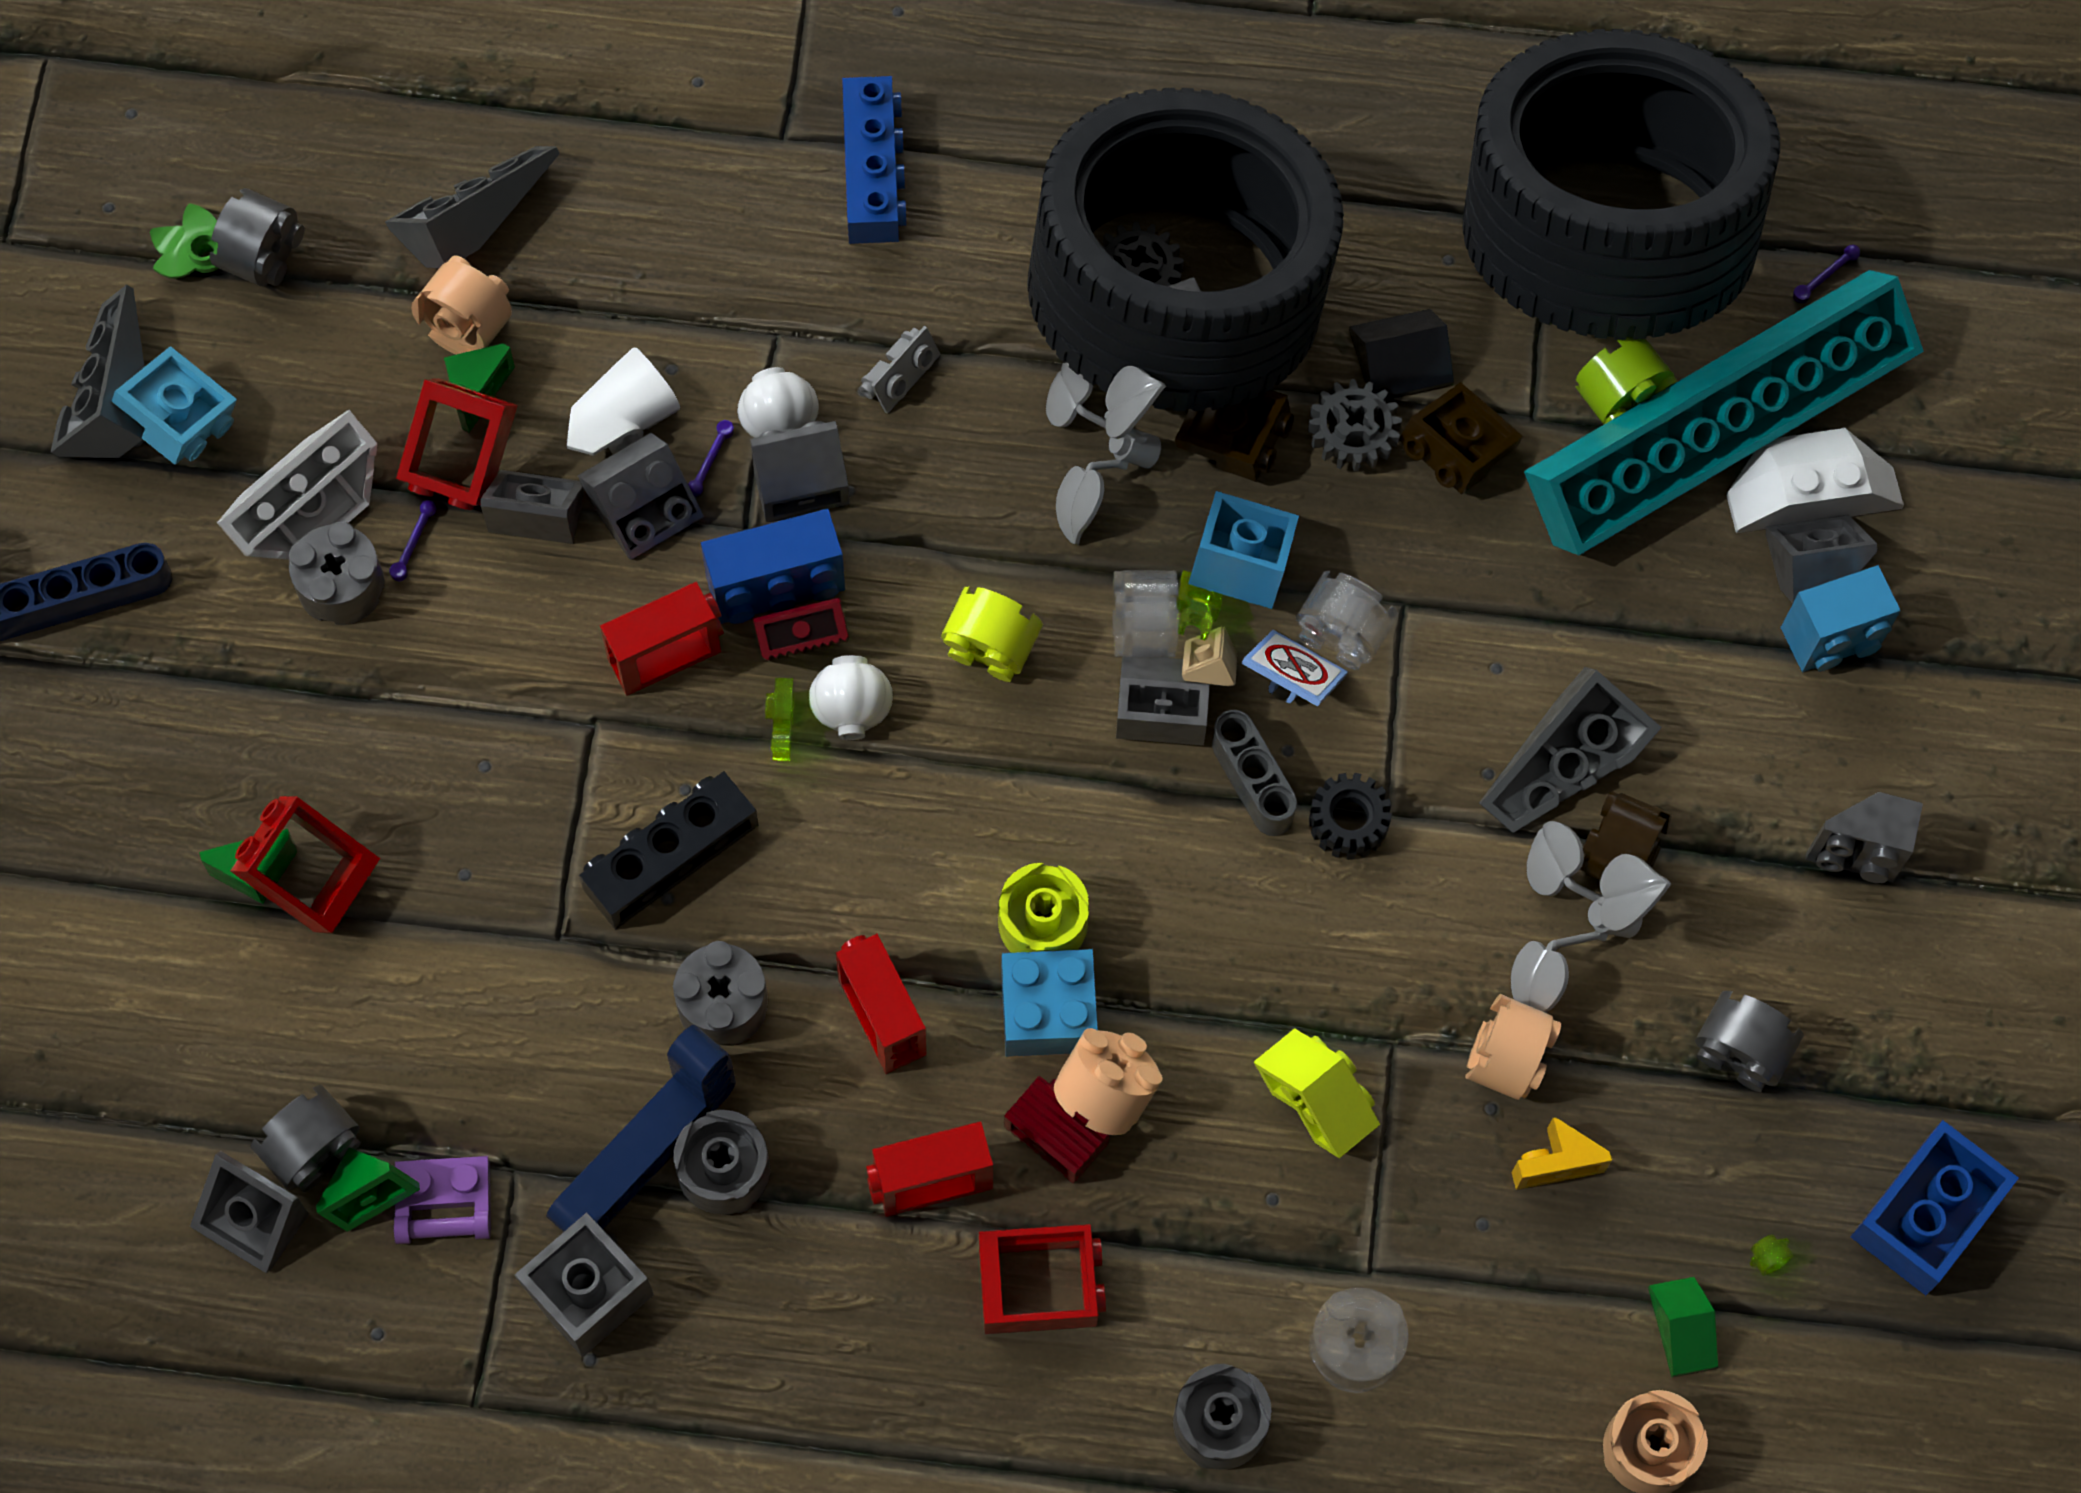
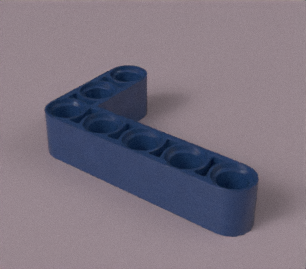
(85, 594)
(699, 1085)

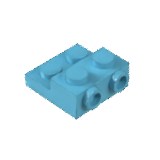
(176, 406)

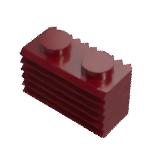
(801, 629)
(1052, 1132)

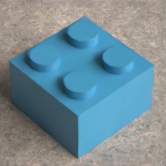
(1244, 550)
(1840, 619)
(1047, 1000)

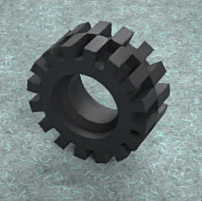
(1344, 840)

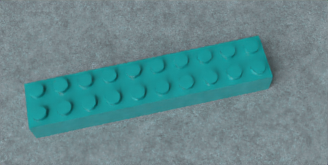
(1724, 411)

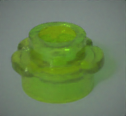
(1770, 1254)

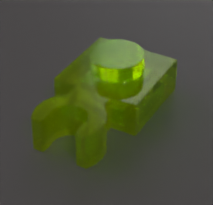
(1196, 606)
(780, 708)

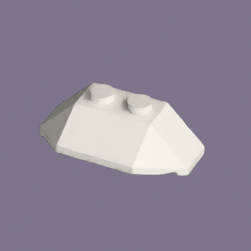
(1812, 480)
(311, 487)

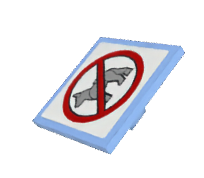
(1294, 668)

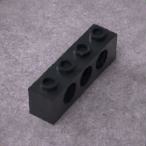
(623, 898)

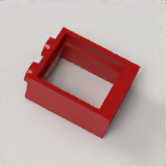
(501, 418)
(662, 637)
(341, 886)
(881, 1002)
(930, 1169)
(1035, 1239)

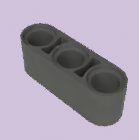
(1254, 753)

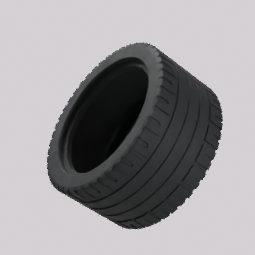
(1635, 103)
(1202, 158)

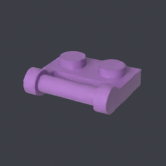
(445, 1185)

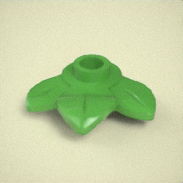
(184, 245)

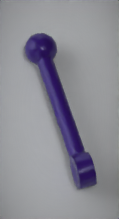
(1802, 292)
(724, 430)
(398, 570)

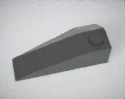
(467, 219)
(94, 423)
(1573, 746)

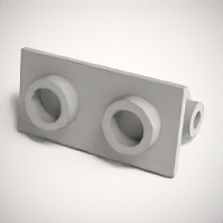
(910, 360)

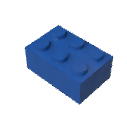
(774, 566)
(1934, 1207)

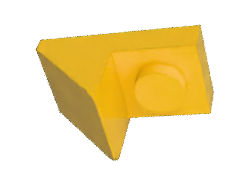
(1571, 1158)

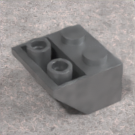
(800, 470)
(641, 495)
(1159, 703)
(1869, 838)

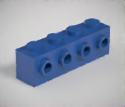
(870, 160)

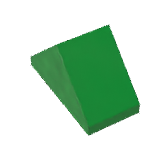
(481, 371)
(221, 859)
(363, 1190)
(1685, 1326)

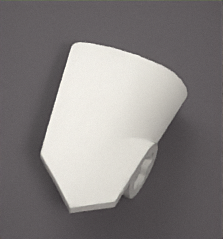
(620, 406)

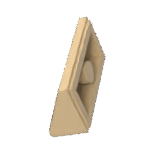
(1210, 660)

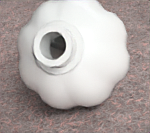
(777, 402)
(850, 696)

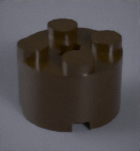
(1626, 828)

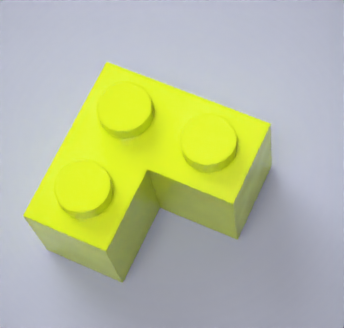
(1320, 1089)

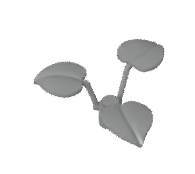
(1127, 401)
(1628, 894)

